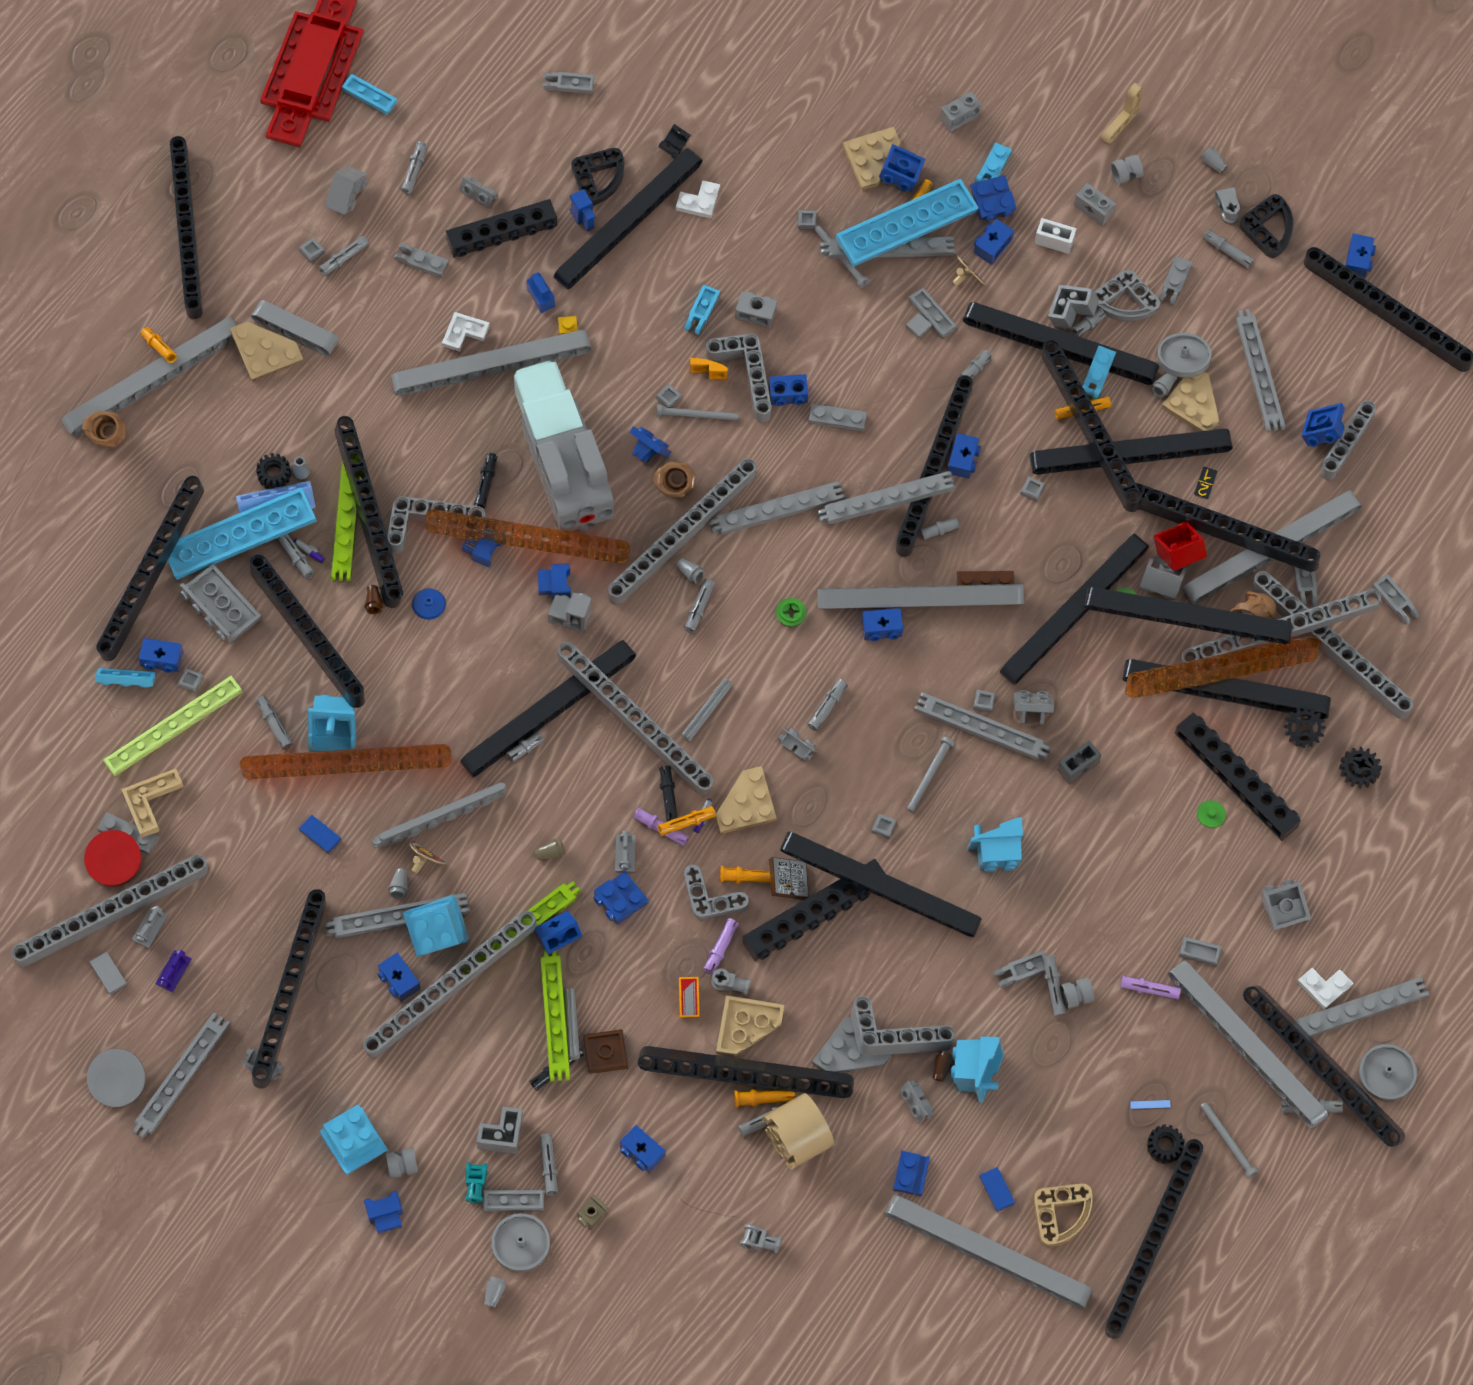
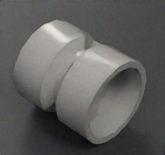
(1127, 169)
(1079, 992)
(402, 1163)

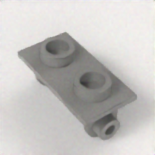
(475, 190)
(792, 738)
(625, 852)
(150, 926)
(249, 1063)
(911, 1094)

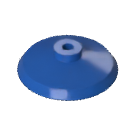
(428, 604)

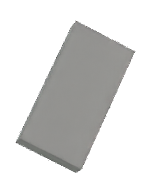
(1200, 951)
(108, 973)

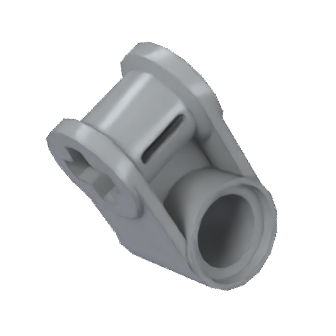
(1228, 204)

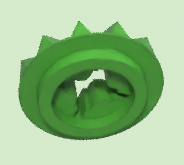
(796, 606)

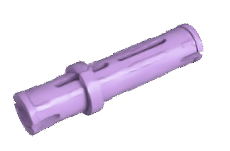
(652, 823)
(720, 947)
(1128, 982)

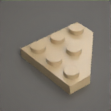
(869, 154)
(264, 350)
(1194, 403)
(746, 803)
(746, 1023)

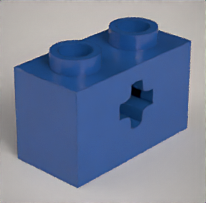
(993, 241)
(1359, 254)
(961, 465)
(873, 621)
(152, 651)
(558, 932)
(397, 967)
(636, 1139)

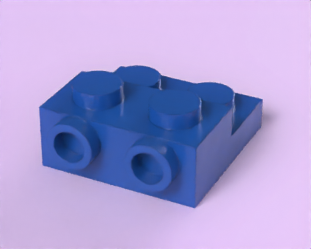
(901, 168)
(993, 198)
(1323, 425)
(620, 898)

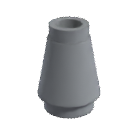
(1214, 160)
(1163, 385)
(300, 468)
(692, 571)
(399, 886)
(494, 1291)

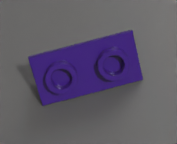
(173, 970)

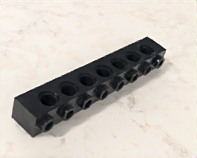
(1239, 786)
(803, 910)

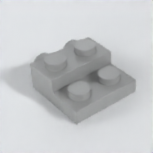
(1285, 904)

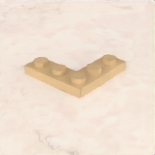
(140, 793)

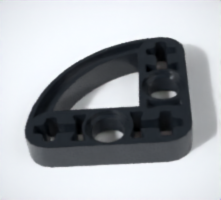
(588, 168)
(1257, 222)

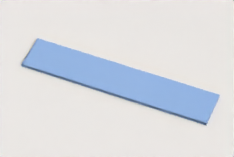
(1150, 1104)

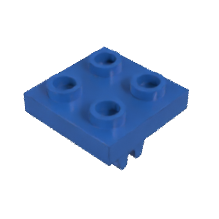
(647, 445)

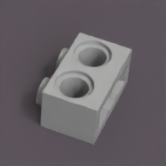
(960, 111)

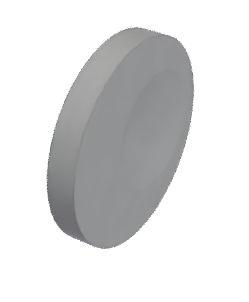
(1184, 355)
(1387, 1072)
(116, 1077)
(520, 1242)

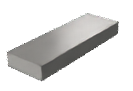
(932, 312)
(513, 1201)

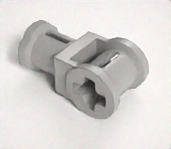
(729, 982)
(759, 1239)

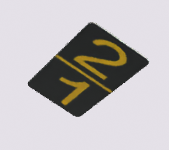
(1205, 482)

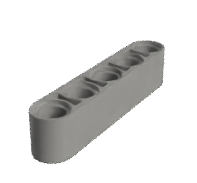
(295, 328)
(1345, 447)

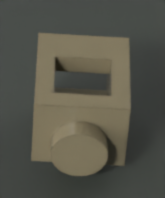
(589, 1220)

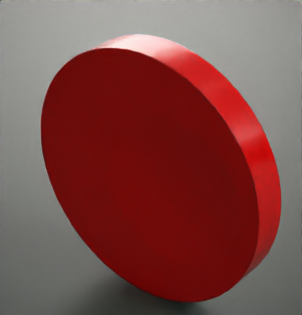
(113, 858)

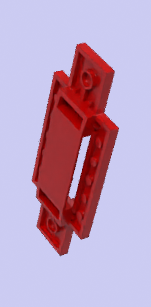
(302, 66)

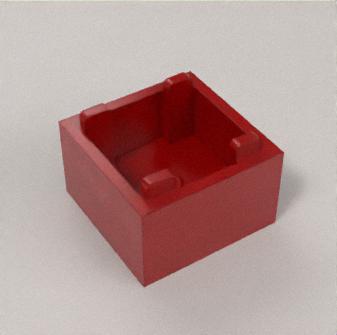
(1180, 546)

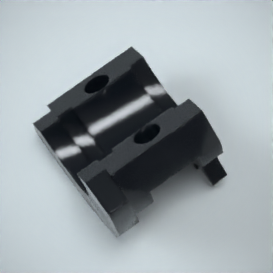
(675, 141)

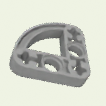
(1129, 287)

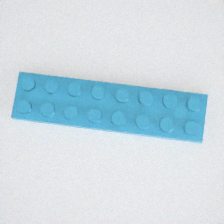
(906, 222)
(241, 533)

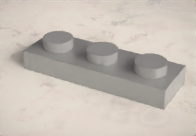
(837, 417)
(112, 822)

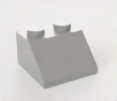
(1162, 579)

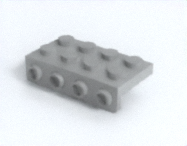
(220, 604)

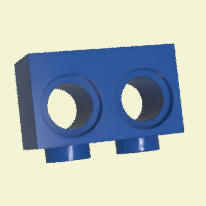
(788, 385)

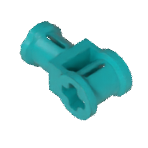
(475, 1179)

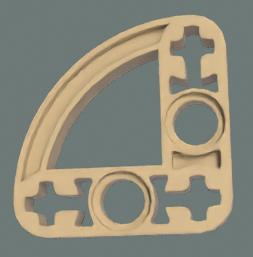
(1048, 1207)

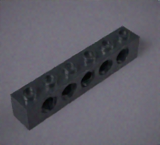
(508, 221)

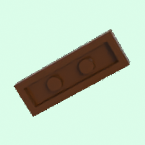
(985, 577)

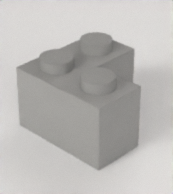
(344, 188)
(1070, 302)
(571, 612)
(503, 1137)

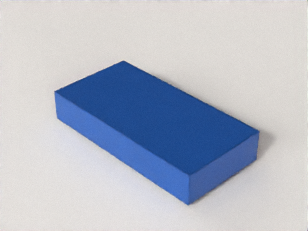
(320, 834)
(997, 1189)

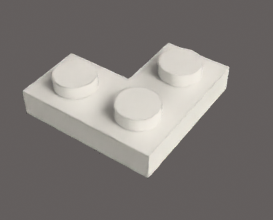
(703, 203)
(461, 327)
(1325, 991)

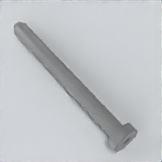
(862, 280)
(696, 413)
(946, 744)
(1250, 1171)

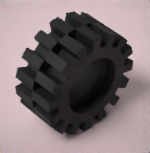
(272, 461)
(1159, 1154)

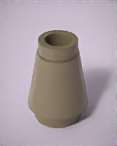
(550, 850)

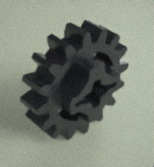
(1311, 720)
(1351, 763)

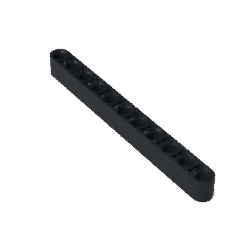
(627, 218)
(186, 234)
(1384, 301)
(1074, 347)
(1094, 432)
(1134, 451)
(935, 457)
(368, 519)
(1230, 533)
(150, 576)
(1072, 610)
(1188, 615)
(307, 631)
(1247, 692)
(543, 712)
(880, 884)
(288, 996)
(738, 1065)
(1332, 1067)
(1150, 1246)

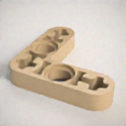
(1131, 108)

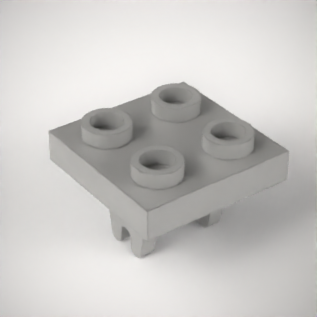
(1033, 702)

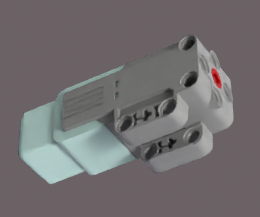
(562, 449)

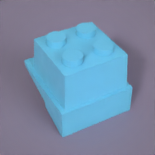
(331, 725)
(999, 846)
(436, 925)
(976, 1064)
(352, 1139)

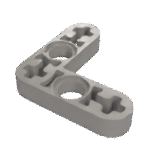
(709, 904)

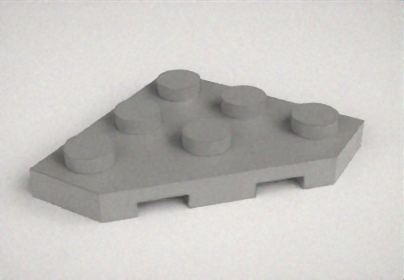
(841, 1052)

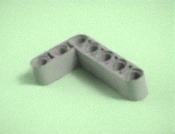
(752, 369)
(411, 514)
(895, 1036)

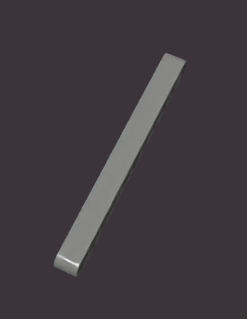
(491, 363)
(153, 375)
(680, 539)
(1250, 561)
(920, 596)
(1305, 616)
(1342, 648)
(636, 726)
(103, 918)
(445, 992)
(1248, 1044)
(988, 1252)

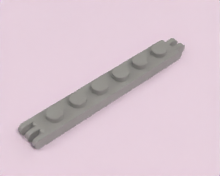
(917, 248)
(1259, 371)
(887, 498)
(777, 508)
(982, 727)
(445, 813)
(380, 919)
(1363, 1007)
(180, 1075)

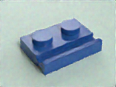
(911, 1173)

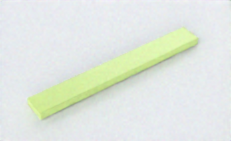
(172, 726)

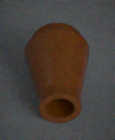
(373, 601)
(942, 1065)

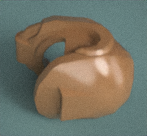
(104, 428)
(674, 479)
(1258, 605)

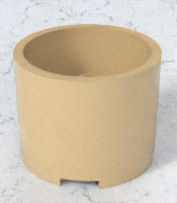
(798, 1131)

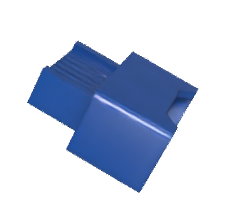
(582, 209)
(540, 292)
(480, 550)
(554, 580)
(385, 1212)

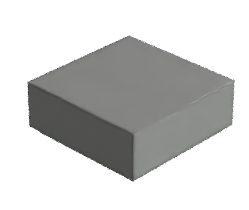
(807, 219)
(311, 250)
(918, 325)
(668, 396)
(1032, 488)
(190, 680)
(984, 701)
(884, 826)

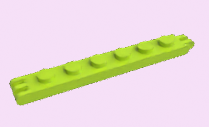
(344, 530)
(543, 911)
(555, 1016)

